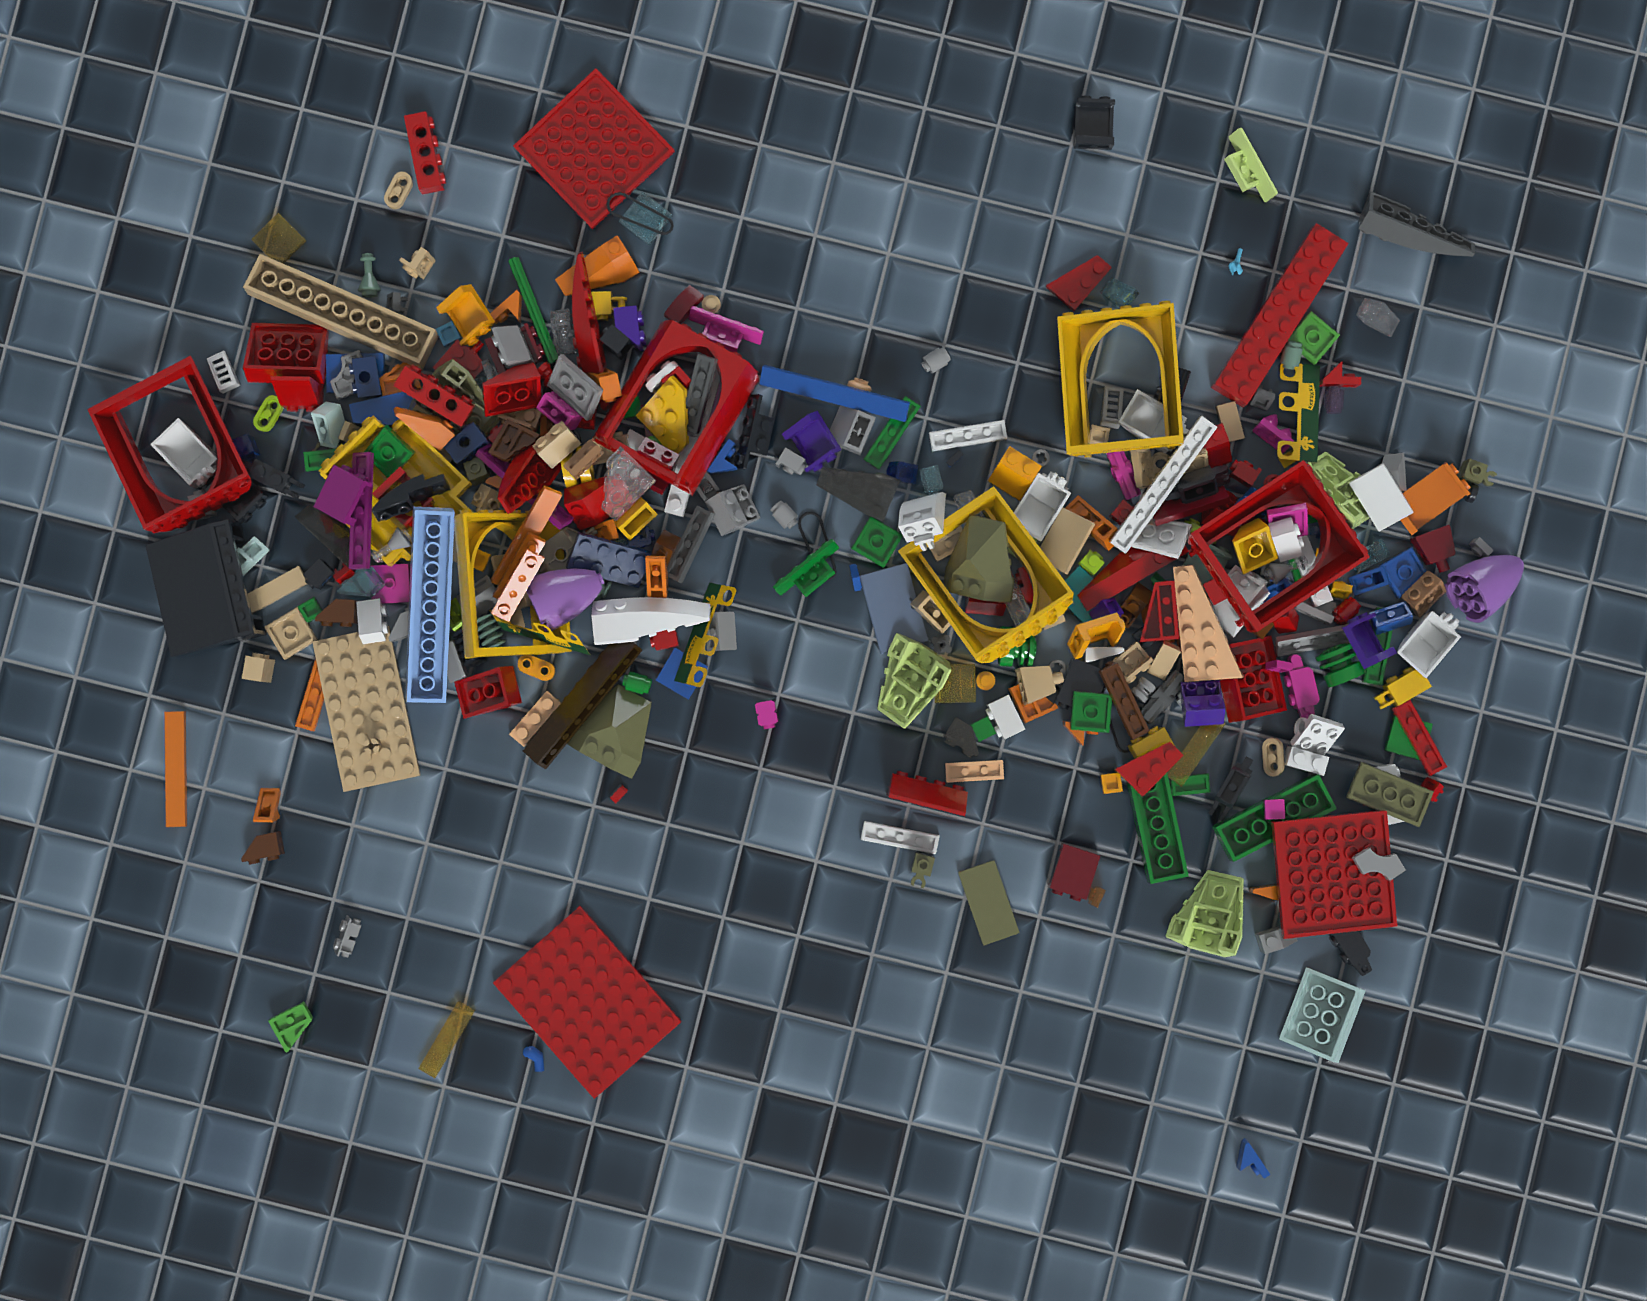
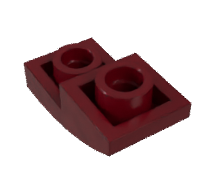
(680, 307)

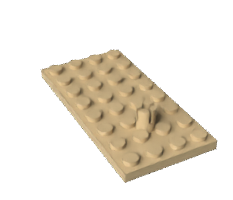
(366, 711)

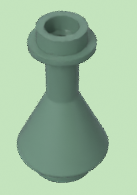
(368, 285)

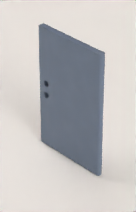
(888, 602)

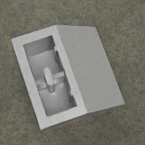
(511, 346)
(852, 429)
(732, 509)

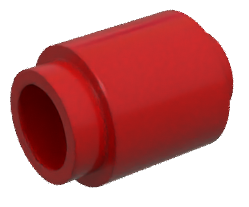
(1346, 610)

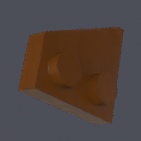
(512, 441)

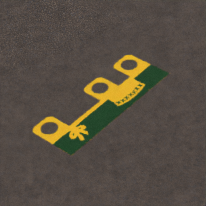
(1308, 413)
(548, 637)
(698, 637)

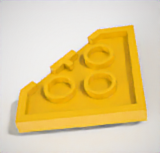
(667, 415)

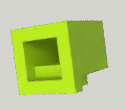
(1091, 562)

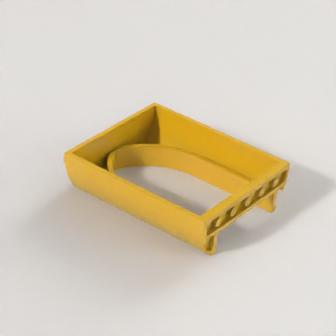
(1077, 341)
(469, 533)
(1051, 592)

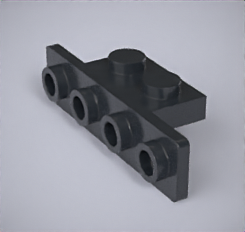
(755, 433)

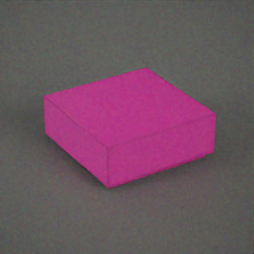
(1279, 666)
(1274, 809)

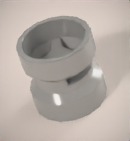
(1143, 689)

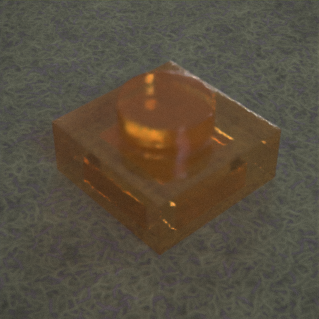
(1095, 896)

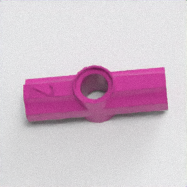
(1123, 474)

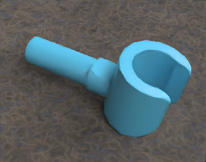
(1235, 265)

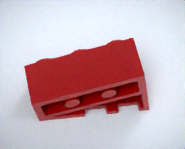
(1161, 617)

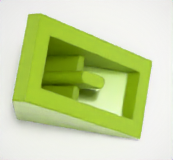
(455, 615)

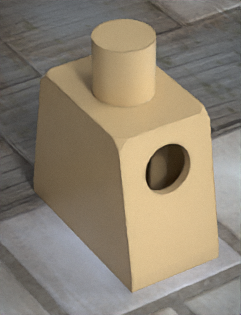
(1037, 682)

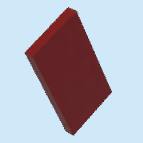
(1175, 509)

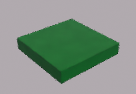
(389, 451)
(877, 541)
(1091, 712)
(1398, 741)

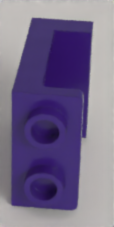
(813, 441)
(1365, 641)

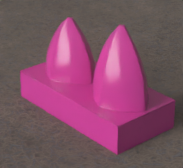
(1269, 432)

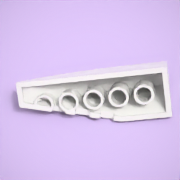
(635, 617)

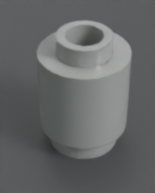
(935, 360)
(784, 515)

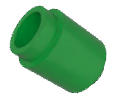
(637, 683)

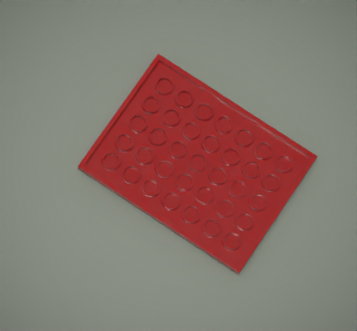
(587, 1002)

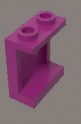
(341, 493)

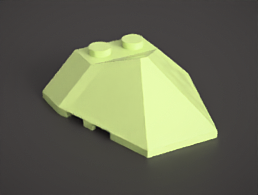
(1336, 484)
(911, 679)
(1211, 916)

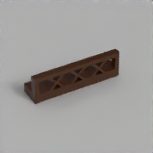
(1123, 700)

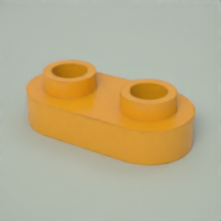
(536, 667)

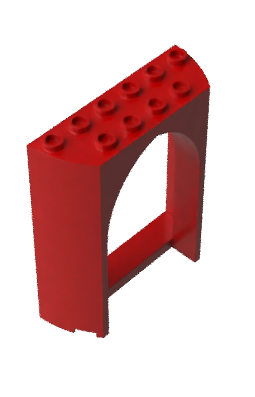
(737, 384)
(153, 507)
(1336, 555)

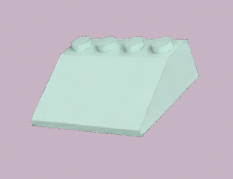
(1322, 1015)

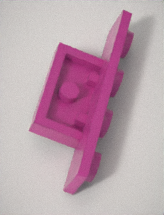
(725, 330)

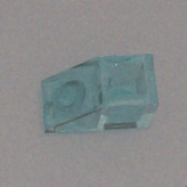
(363, 583)

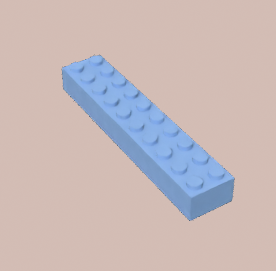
(429, 604)

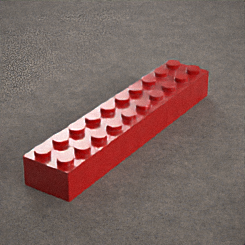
(1279, 315)

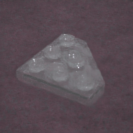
(624, 483)

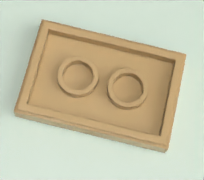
(1066, 539)

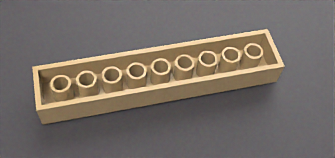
(340, 311)

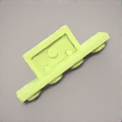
(1248, 168)

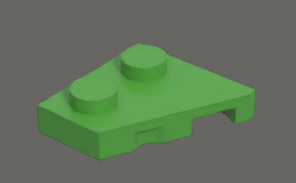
(291, 1024)

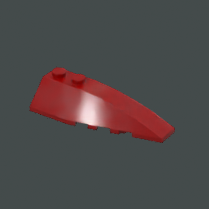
(585, 322)
(525, 478)
(1123, 573)

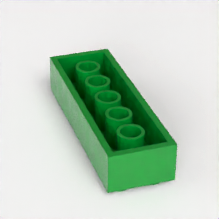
(1250, 831)
(1158, 832)

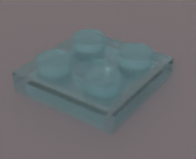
(644, 216)

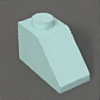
(328, 423)

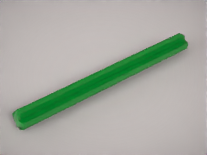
(533, 310)

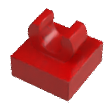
(343, 574)
(1433, 785)

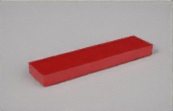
(1419, 737)

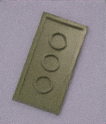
(1390, 793)
(988, 902)

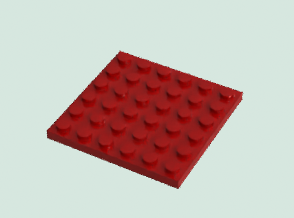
(593, 148)
(1320, 881)

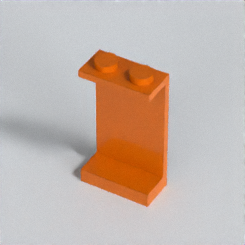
(1433, 496)

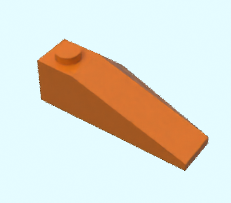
(604, 266)

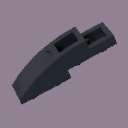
(403, 497)

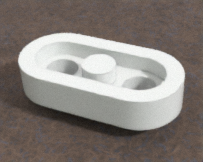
(654, 380)

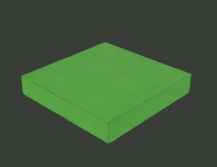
(1315, 337)

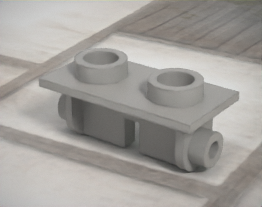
(343, 943)

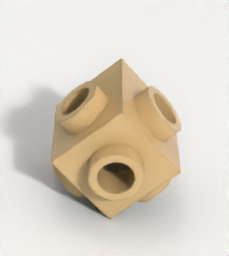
(486, 499)

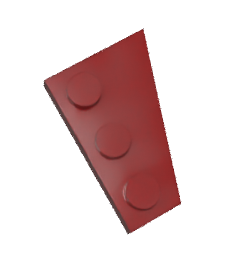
(1078, 283)
(1149, 768)

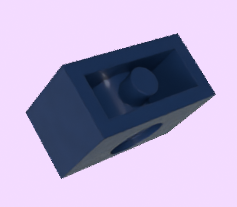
(369, 365)
(464, 454)

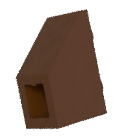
(666, 546)
(1135, 603)
(339, 611)
(264, 846)

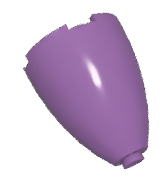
(1486, 583)
(563, 595)

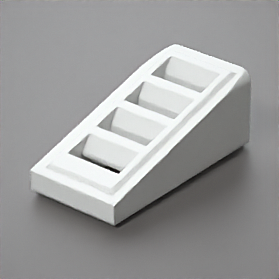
(233, 383)
(1096, 653)

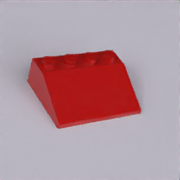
(286, 351)
(1260, 689)
(928, 794)

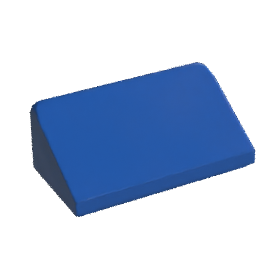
(1391, 617)

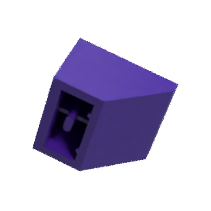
(629, 322)
(1202, 703)

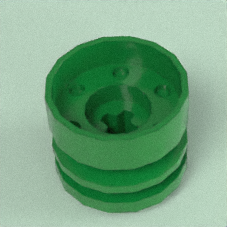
(1026, 651)
(1340, 665)

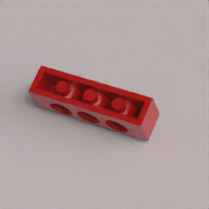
(414, 125)
(406, 381)

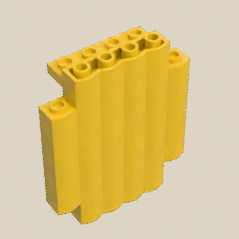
(424, 461)

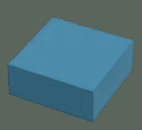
(448, 333)

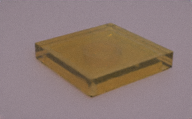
(278, 239)

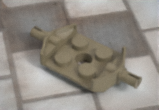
(562, 540)

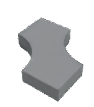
(343, 382)
(1388, 866)

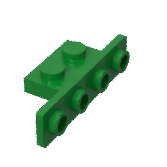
(809, 573)

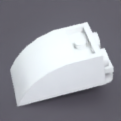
(1146, 418)
(186, 453)
(1042, 503)
(922, 519)
(1252, 589)
(1429, 641)

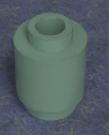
(1291, 354)

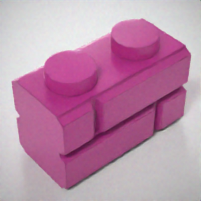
(558, 410)
(767, 715)

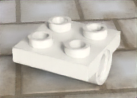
(1316, 734)

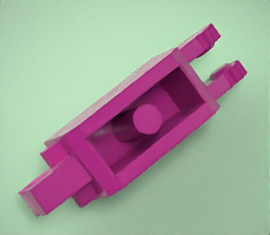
(1301, 687)

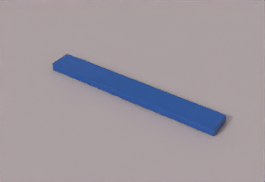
(834, 393)

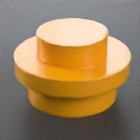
(985, 680)

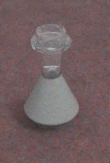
(400, 539)
(1276, 572)

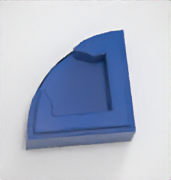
(855, 577)

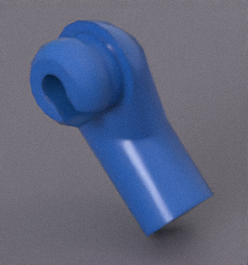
(536, 1056)

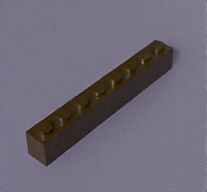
(581, 702)

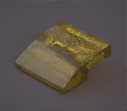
(959, 685)

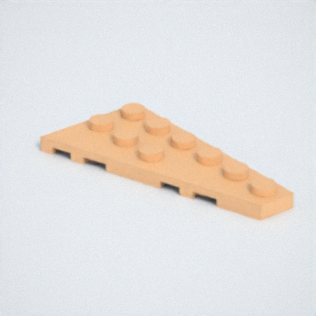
(1202, 639)

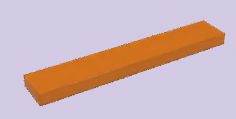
(534, 523)
(175, 769)

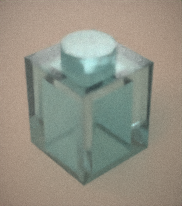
(931, 479)

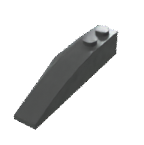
(1395, 224)

